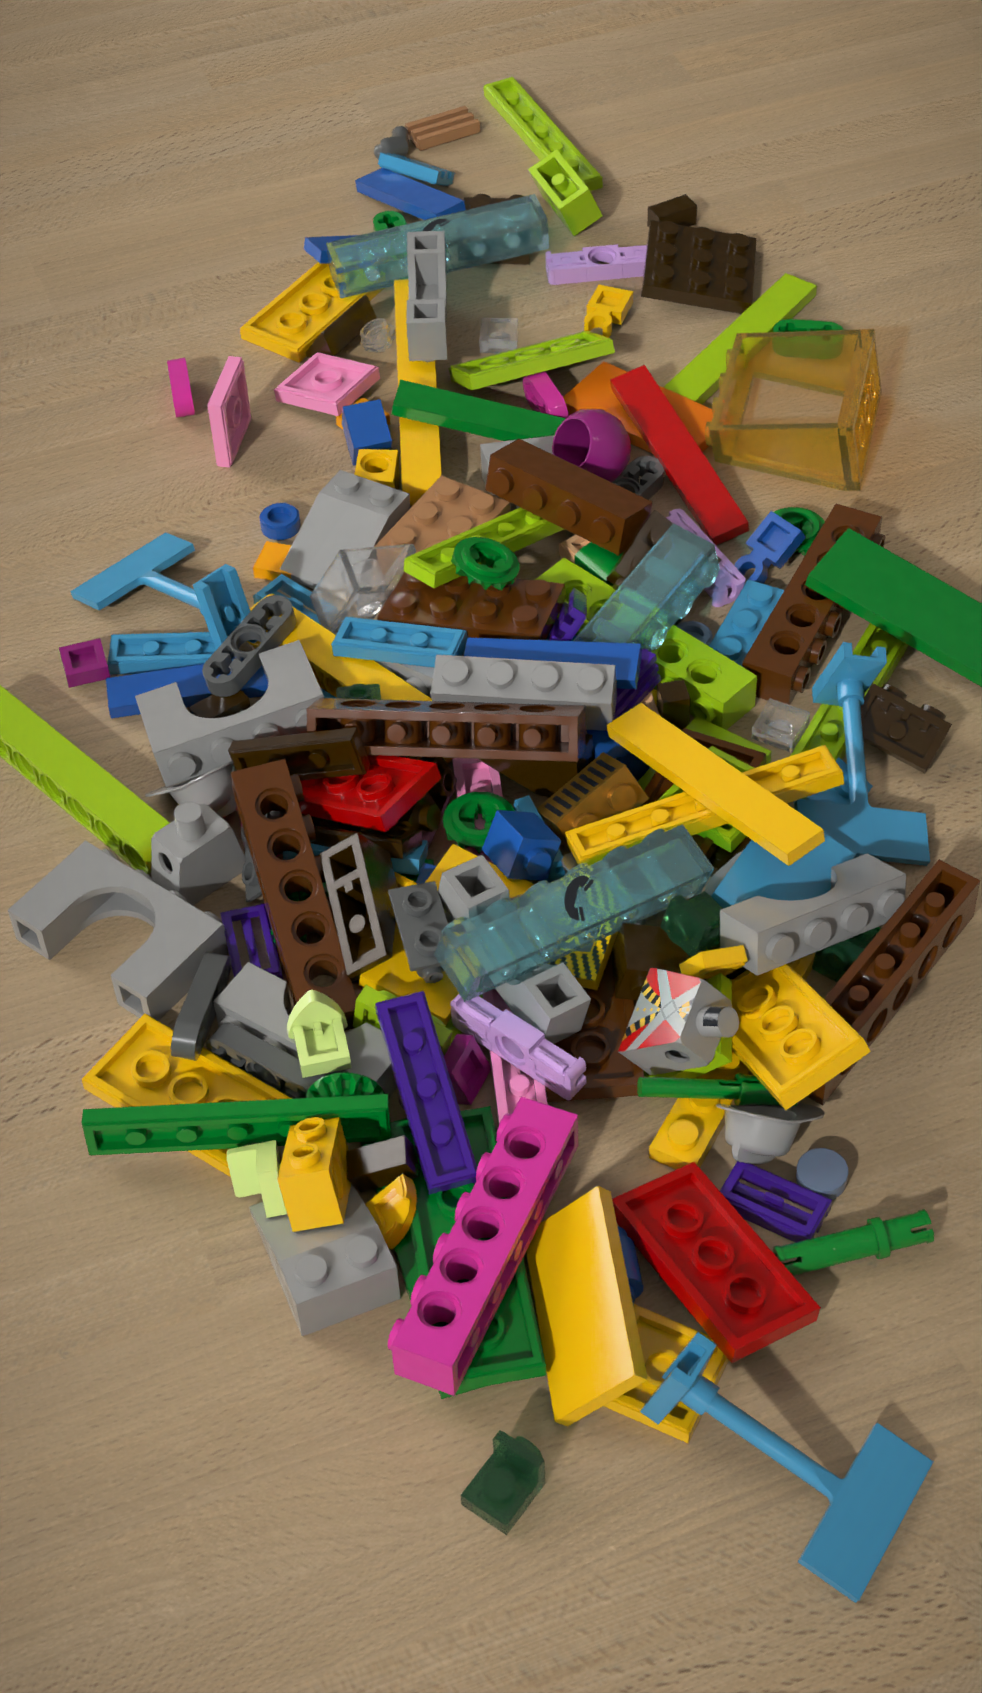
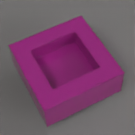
(84, 662)
(466, 1067)

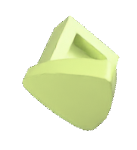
(319, 1034)

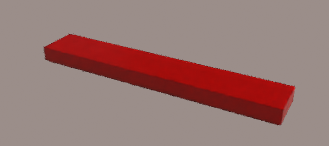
(679, 455)

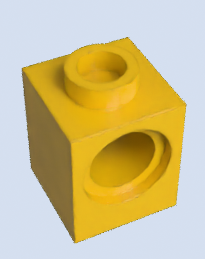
(379, 466)

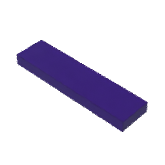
(426, 1092)

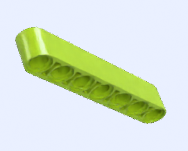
(77, 783)

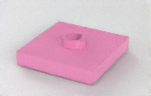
(327, 383)
(229, 411)

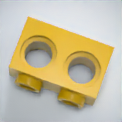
(315, 1174)

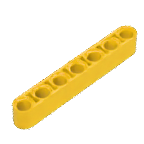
(343, 671)

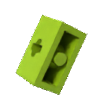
(565, 192)

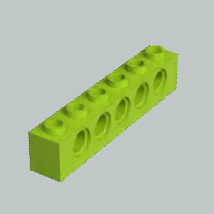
(716, 685)

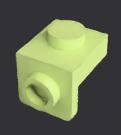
(255, 1172)

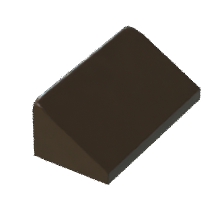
(343, 329)

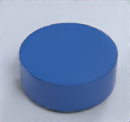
(280, 521)

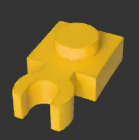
(607, 307)

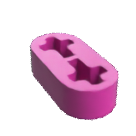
(180, 387)
(544, 395)

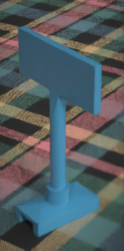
(216, 595)
(858, 826)
(862, 1506)

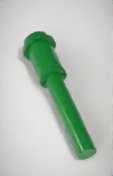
(743, 1089)

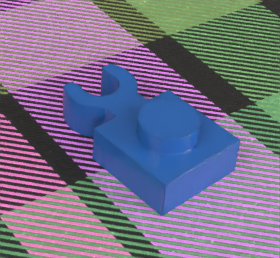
(770, 544)

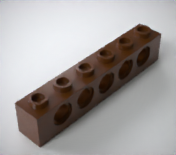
(802, 617)
(457, 728)
(270, 789)
(901, 956)

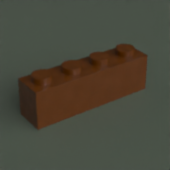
(567, 495)

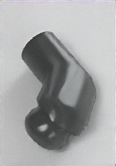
(396, 144)

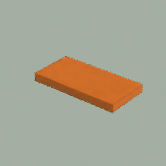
(596, 393)

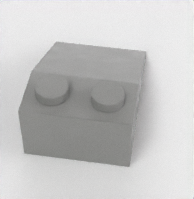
(345, 515)
(330, 1269)

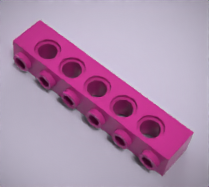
(443, 1354)

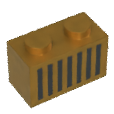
(593, 794)

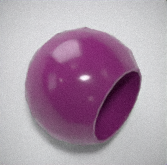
(594, 443)

